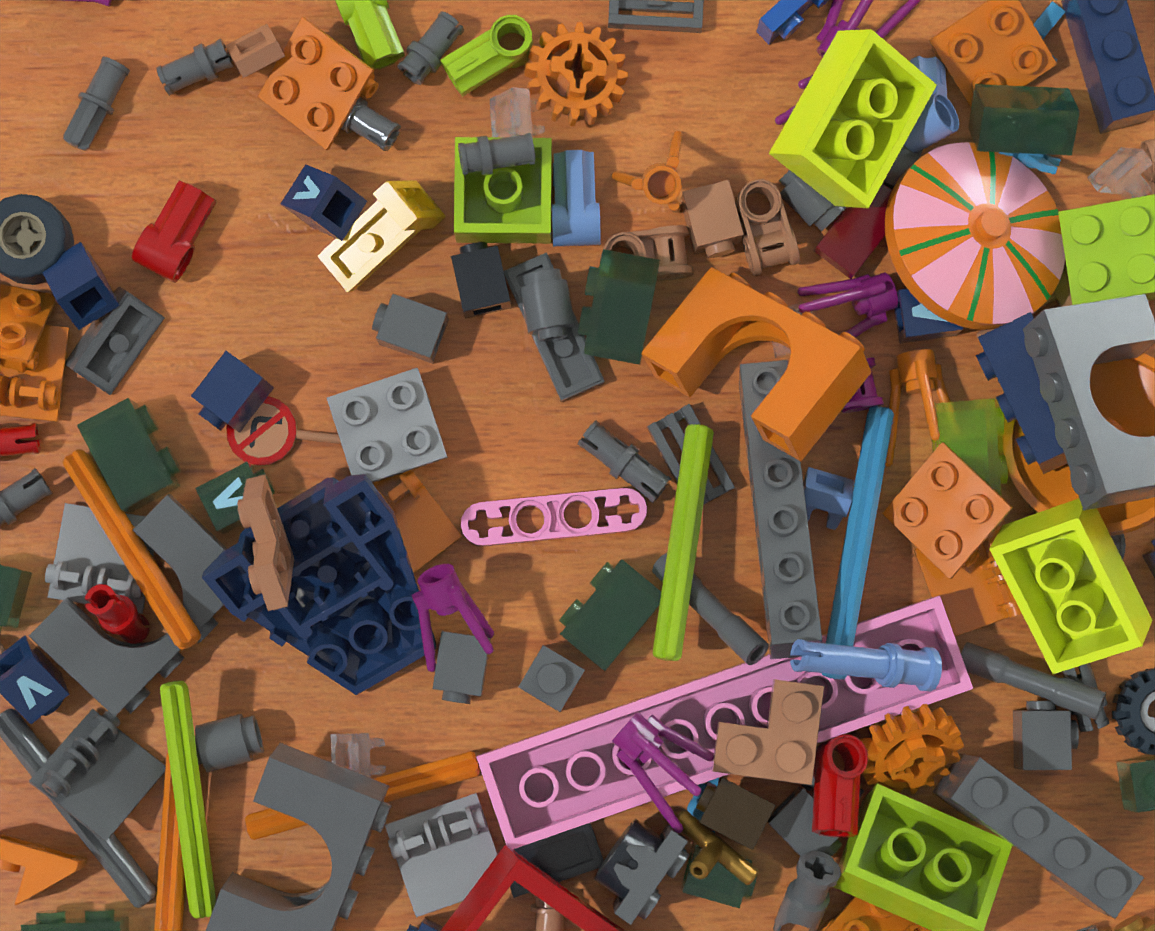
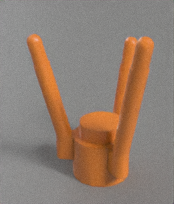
(659, 180)
(919, 374)

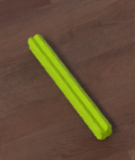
(683, 543)
(188, 798)

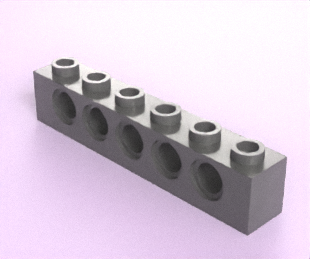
(779, 523)

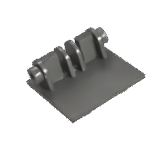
(98, 774)

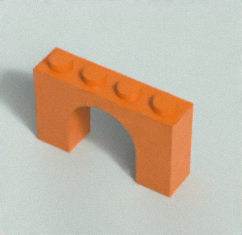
(728, 313)

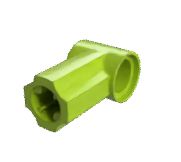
(372, 31)
(485, 58)

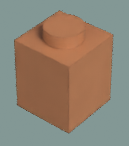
(712, 219)

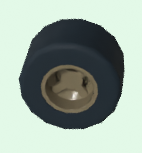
(27, 221)

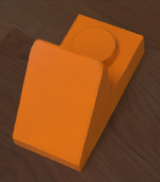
(43, 865)

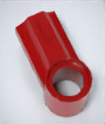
(169, 242)
(838, 790)

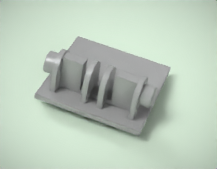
(387, 426)
(88, 559)
(442, 852)

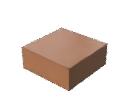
(255, 50)

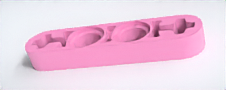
(554, 522)

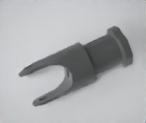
(808, 894)

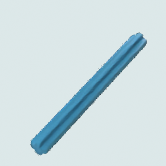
(860, 529)

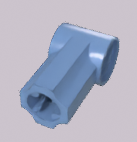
(939, 115)
(575, 207)

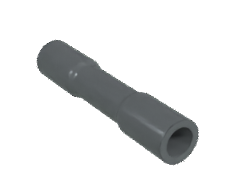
(730, 627)
(1060, 691)

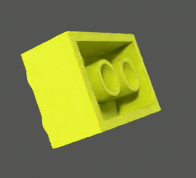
(853, 118)
(1071, 585)

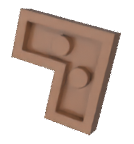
(272, 552)
(782, 749)

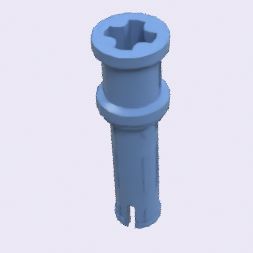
(887, 664)

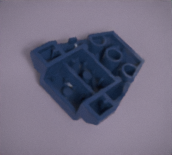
(347, 587)

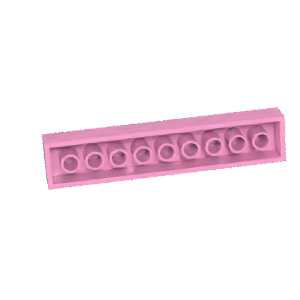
(574, 771)

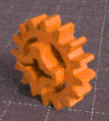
(557, 74)
(911, 749)

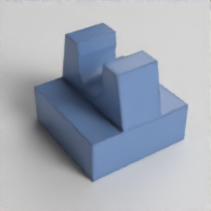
(829, 494)

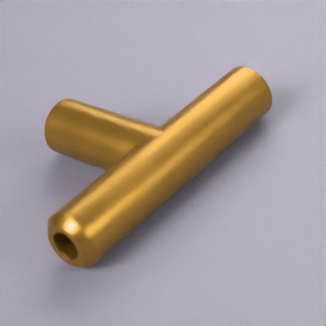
(714, 851)

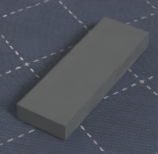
(563, 358)

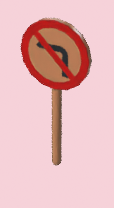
(271, 435)

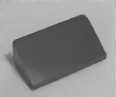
(114, 342)

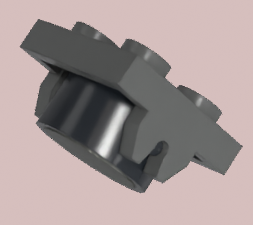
(638, 866)

